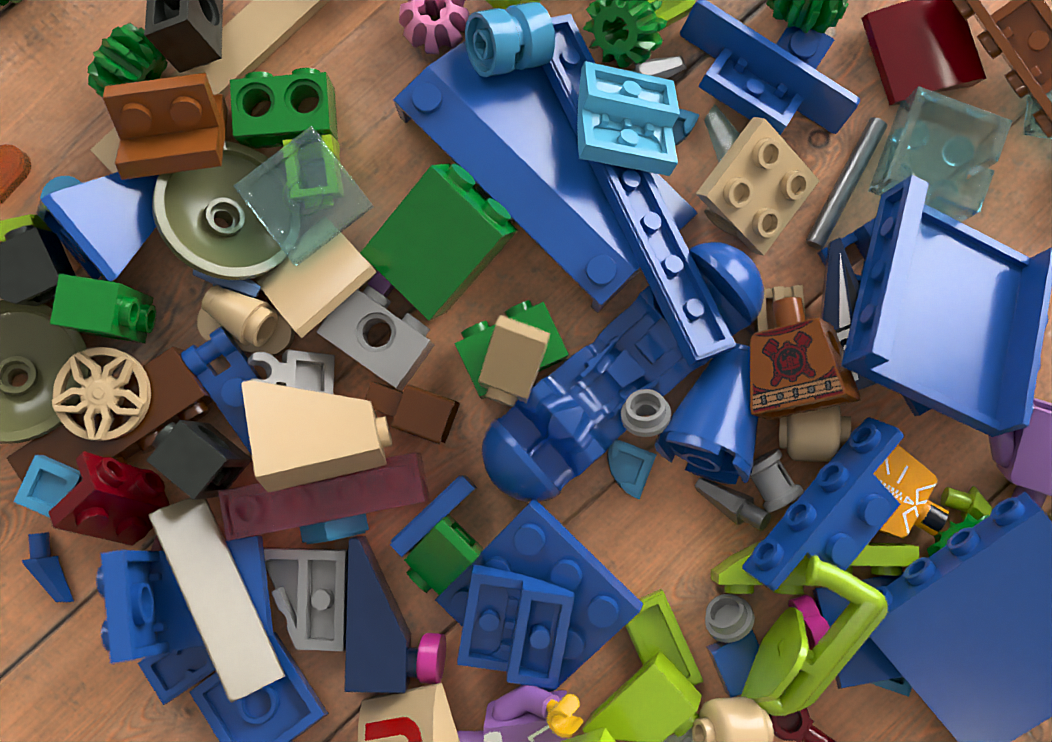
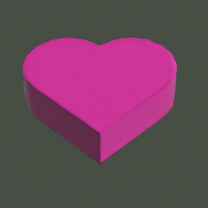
(814, 623)

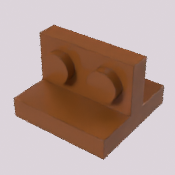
(167, 125)

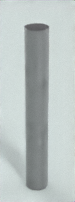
(846, 183)

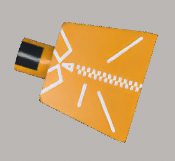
(911, 486)

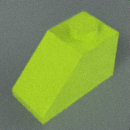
(649, 705)

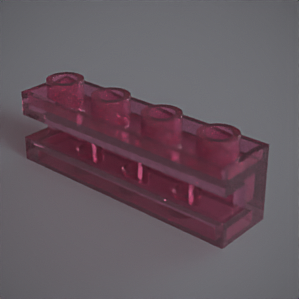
(254, 511)

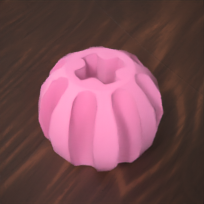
(421, 30)

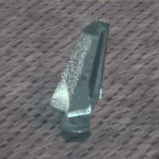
(721, 131)

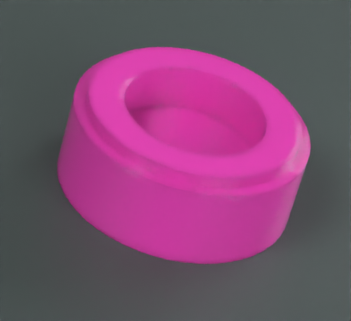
(431, 658)

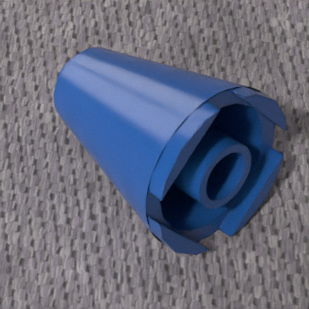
(715, 422)

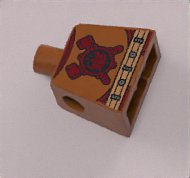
(797, 365)

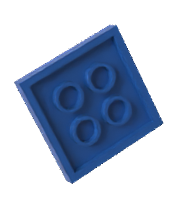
(545, 550)

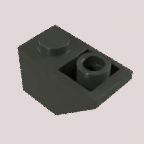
(31, 265)

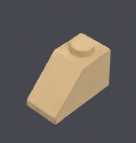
(512, 361)

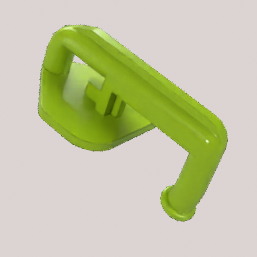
(784, 650)

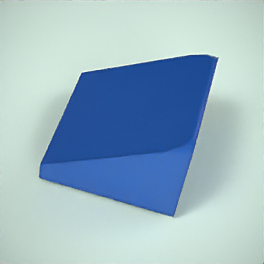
(734, 662)

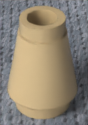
(242, 316)

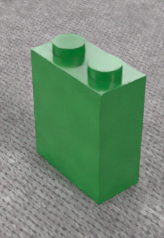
(439, 239)

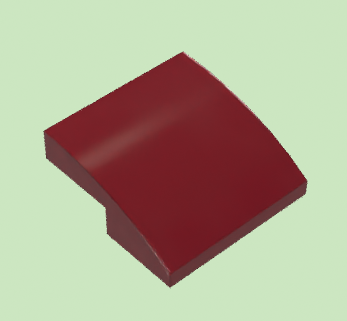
(923, 47)

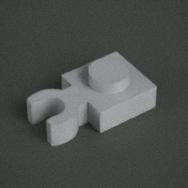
(297, 370)

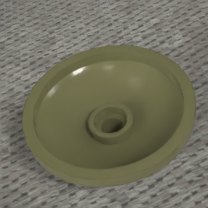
(185, 215)
(40, 351)

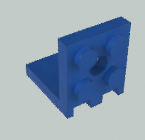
(147, 606)

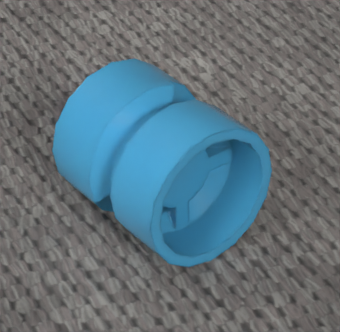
(509, 39)

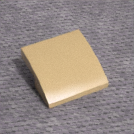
(316, 285)

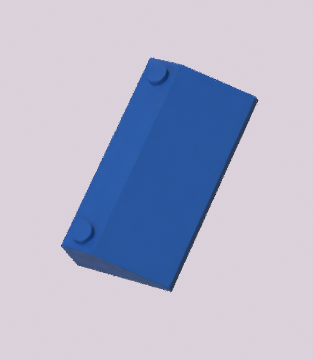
(527, 159)

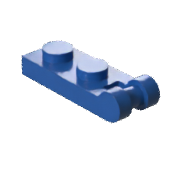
(226, 387)

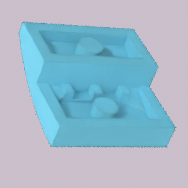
(627, 119)

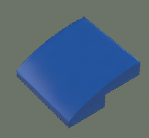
(515, 626)

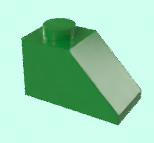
(442, 556)

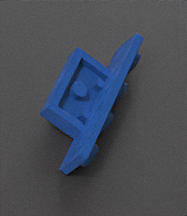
(761, 76)
(835, 512)

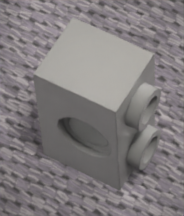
(399, 357)

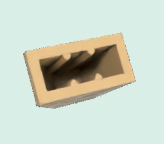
(310, 435)

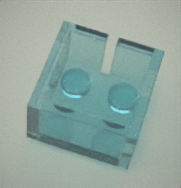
(942, 144)

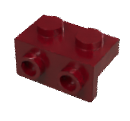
(110, 500)

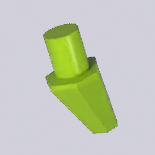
(970, 502)

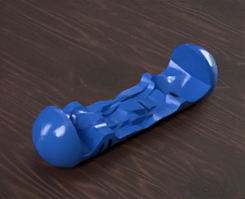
(579, 405)

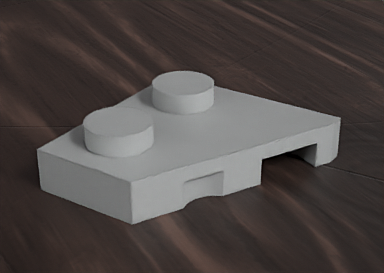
(311, 594)

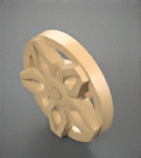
(101, 394)

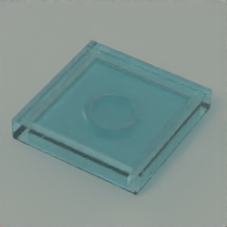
(303, 196)

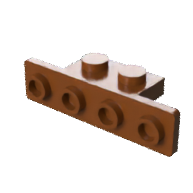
(1024, 39)

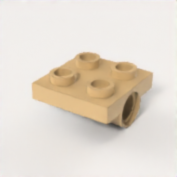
(757, 187)

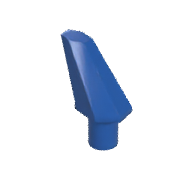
(47, 568)

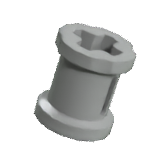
(774, 481)

